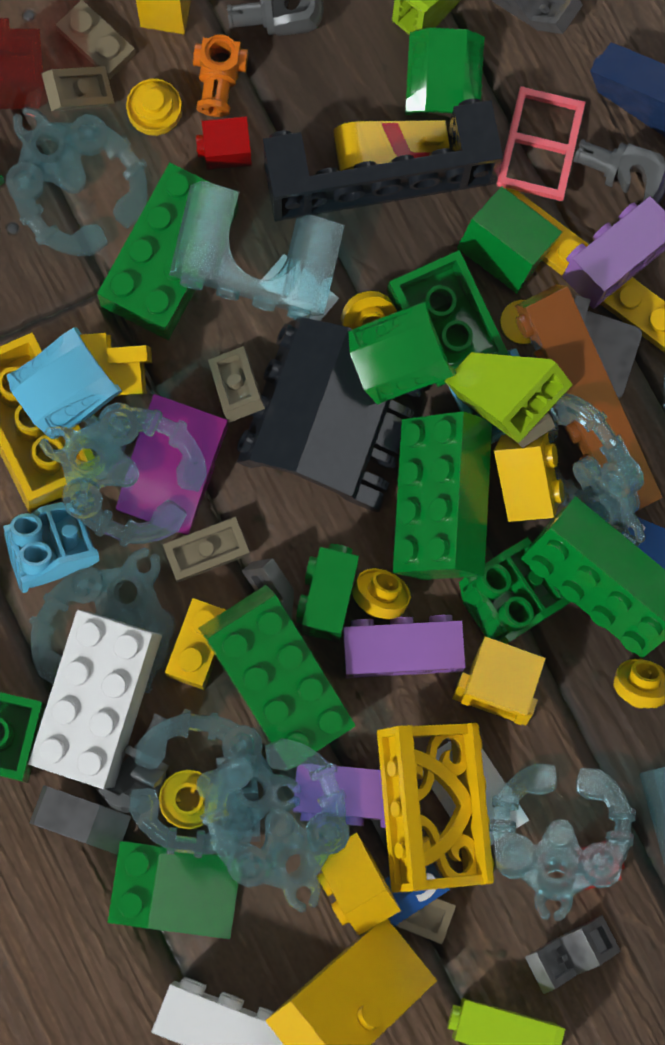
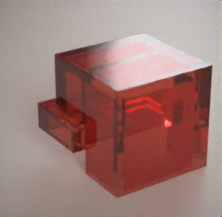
(20, 67)

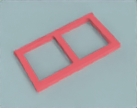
(567, 149)

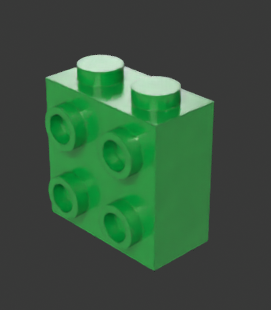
(330, 591)

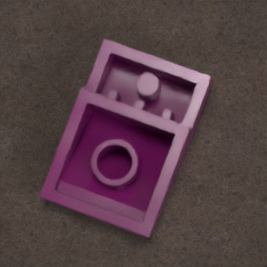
(159, 461)

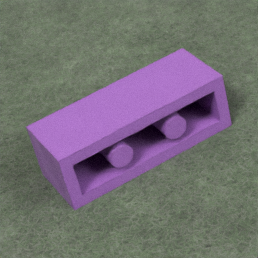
(617, 252)
(403, 647)
(362, 793)

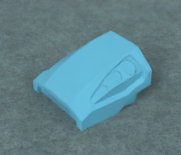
(62, 384)
(47, 546)

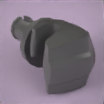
(276, 16)
(622, 163)
(134, 777)

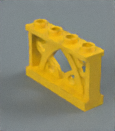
(464, 783)

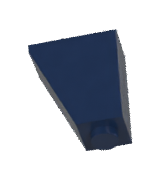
(632, 83)

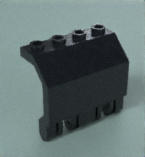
(322, 418)

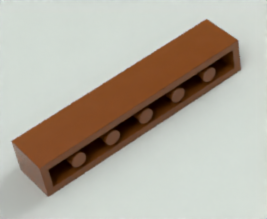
(561, 335)

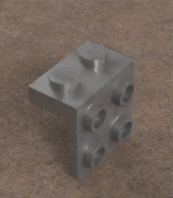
(614, 342)

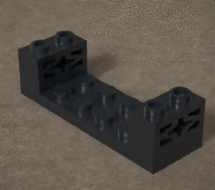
(470, 163)

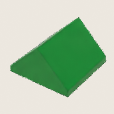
(508, 239)

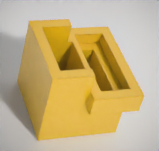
(120, 364)
(501, 681)

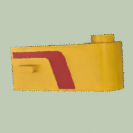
(387, 140)

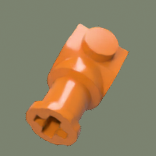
(218, 74)

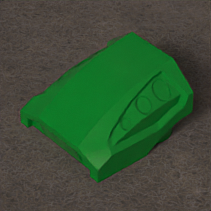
(443, 69)
(398, 353)
(509, 596)

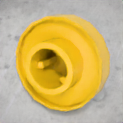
(154, 107)
(366, 308)
(381, 593)
(641, 683)
(180, 800)

